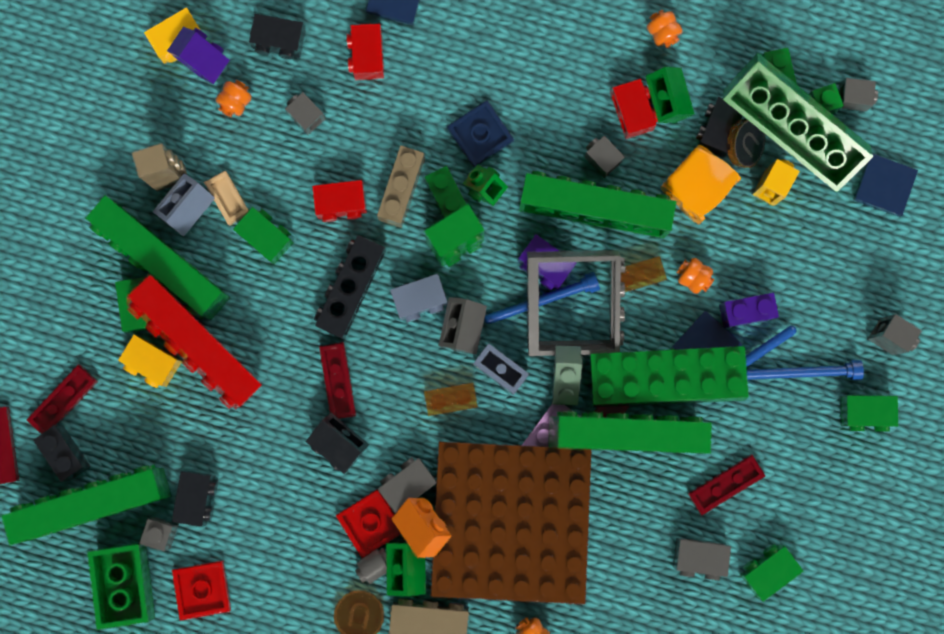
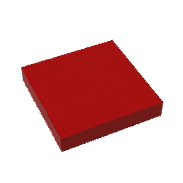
(369, 523)
(201, 590)

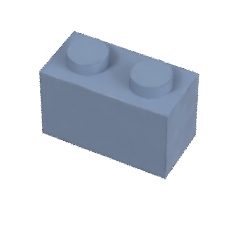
(183, 204)
(419, 297)
(501, 369)

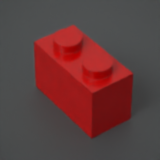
(366, 52)
(634, 108)
(339, 200)

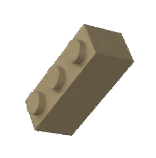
(158, 166)
(401, 186)
(427, 618)

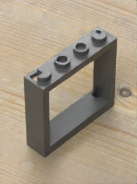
(617, 290)

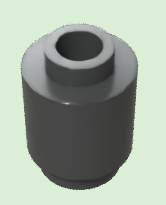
(372, 566)

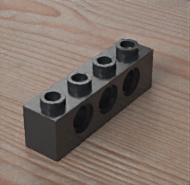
(357, 248)

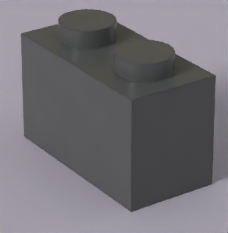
(462, 325)
(895, 335)
(409, 483)
(701, 558)

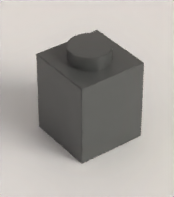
(858, 94)
(304, 113)
(603, 156)
(159, 534)

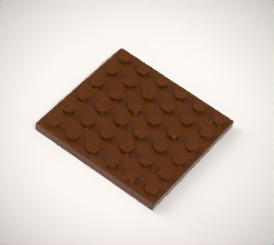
(513, 522)

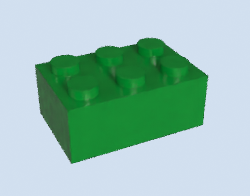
(455, 236)
(121, 586)

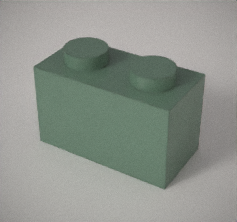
(566, 375)

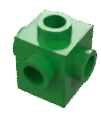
(485, 185)

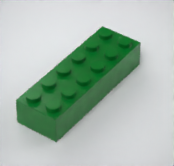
(797, 122)
(597, 205)
(155, 256)
(669, 377)
(632, 434)
(83, 506)

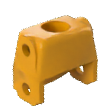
(700, 183)

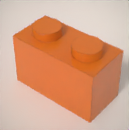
(421, 527)

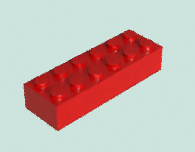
(192, 342)

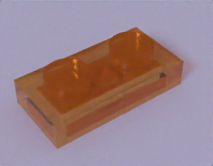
(643, 274)
(450, 399)

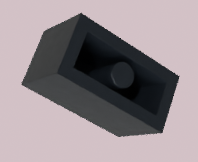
(277, 36)
(718, 126)
(337, 443)
(61, 453)
(194, 498)

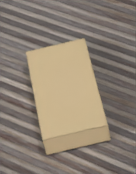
(227, 197)

